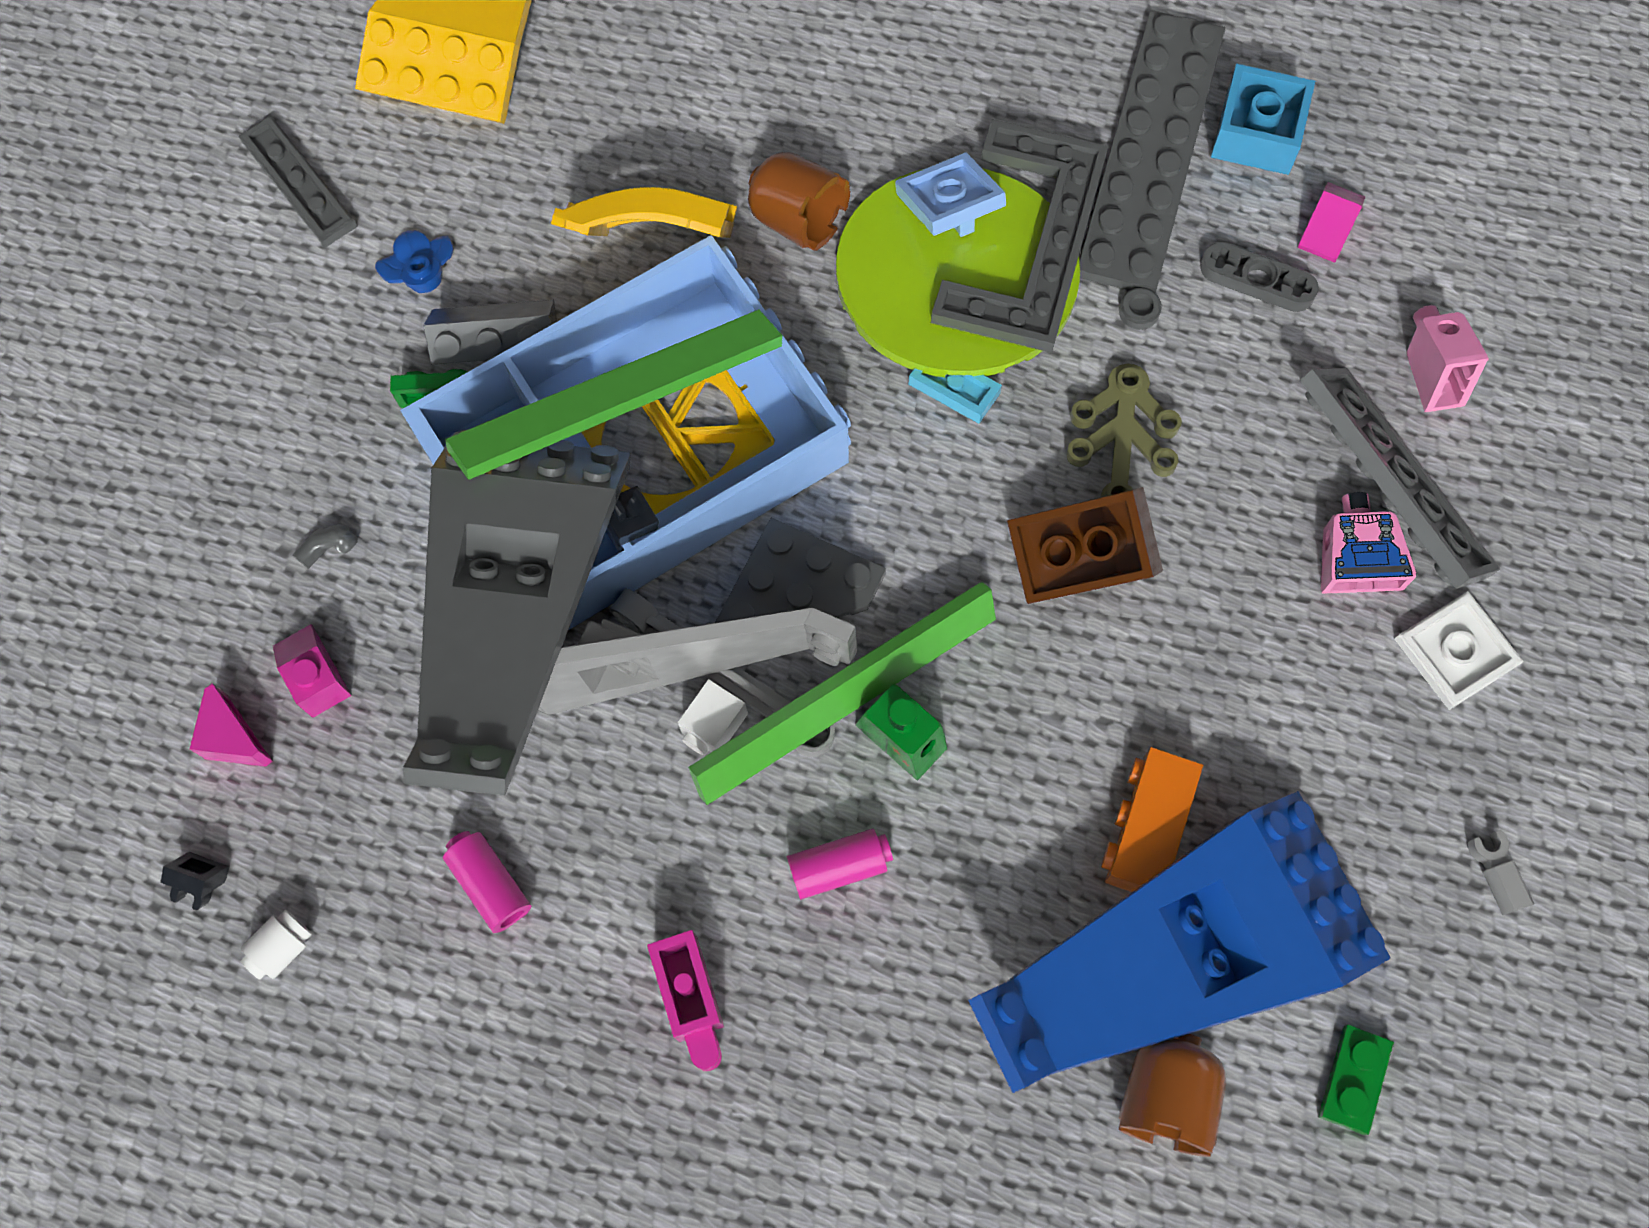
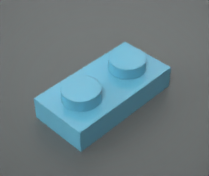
(963, 393)

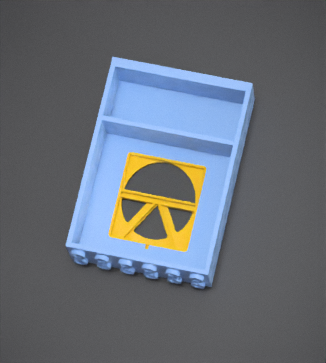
(783, 434)

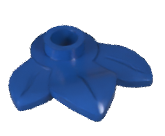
(416, 261)

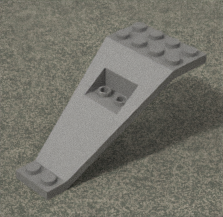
(621, 662)

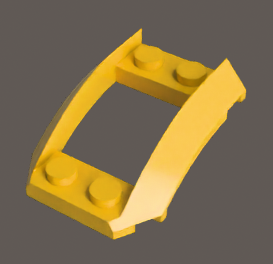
(645, 204)

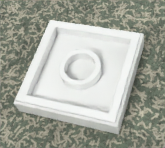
(1458, 650)

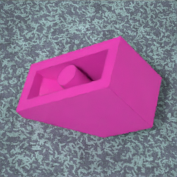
(309, 672)

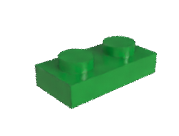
(418, 384)
(1356, 1079)

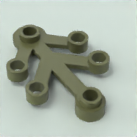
(1124, 427)

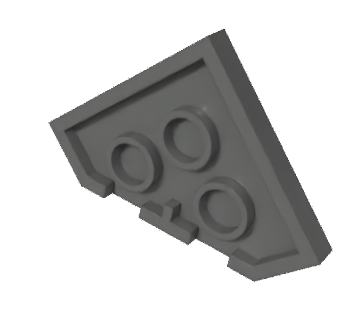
(801, 572)

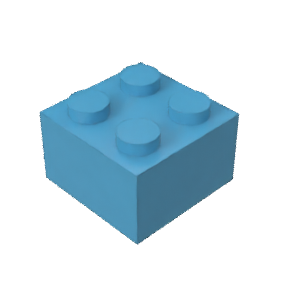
(1263, 119)

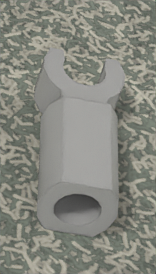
(1501, 873)

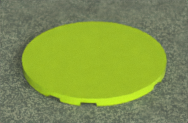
(895, 266)

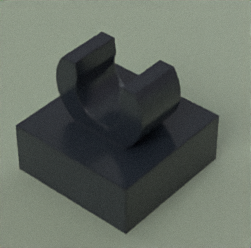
(631, 517)
(194, 876)

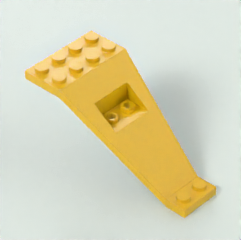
(444, 53)

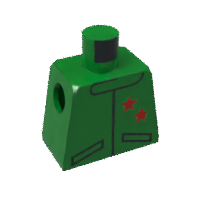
(904, 730)

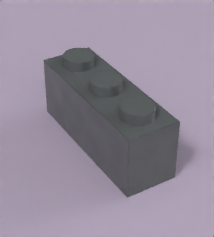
(483, 330)

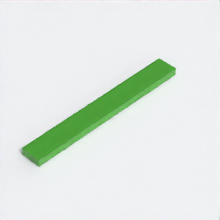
(612, 394)
(842, 693)

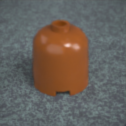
(797, 198)
(1175, 1094)

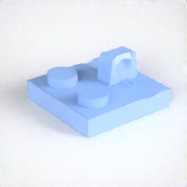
(951, 195)

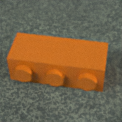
(1151, 819)

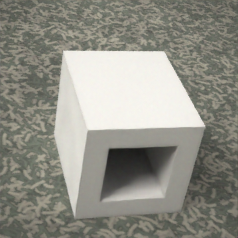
(711, 718)

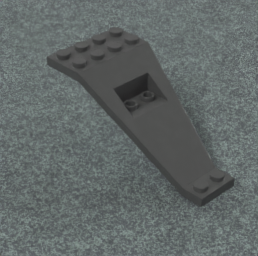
(499, 601)

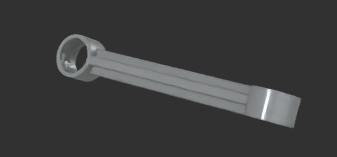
(644, 619)

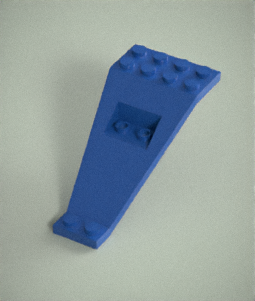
(1208, 940)

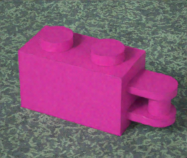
(688, 997)

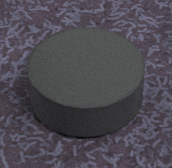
(1140, 308)

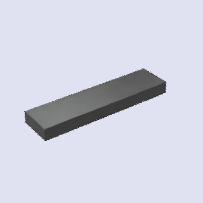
(298, 181)

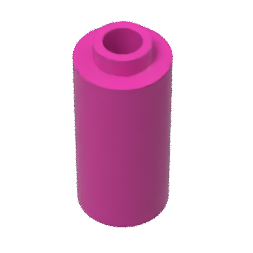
(839, 863)
(485, 880)

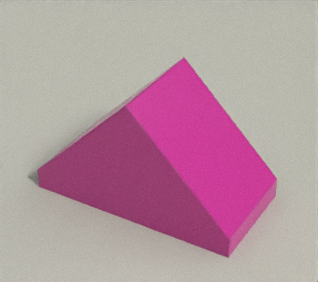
(1331, 222)
(223, 732)

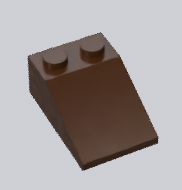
(1085, 546)

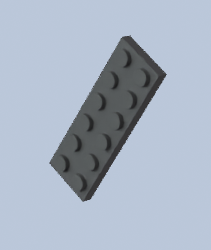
(1401, 477)

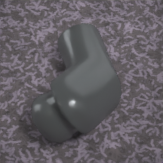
(323, 539)

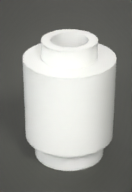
(274, 945)

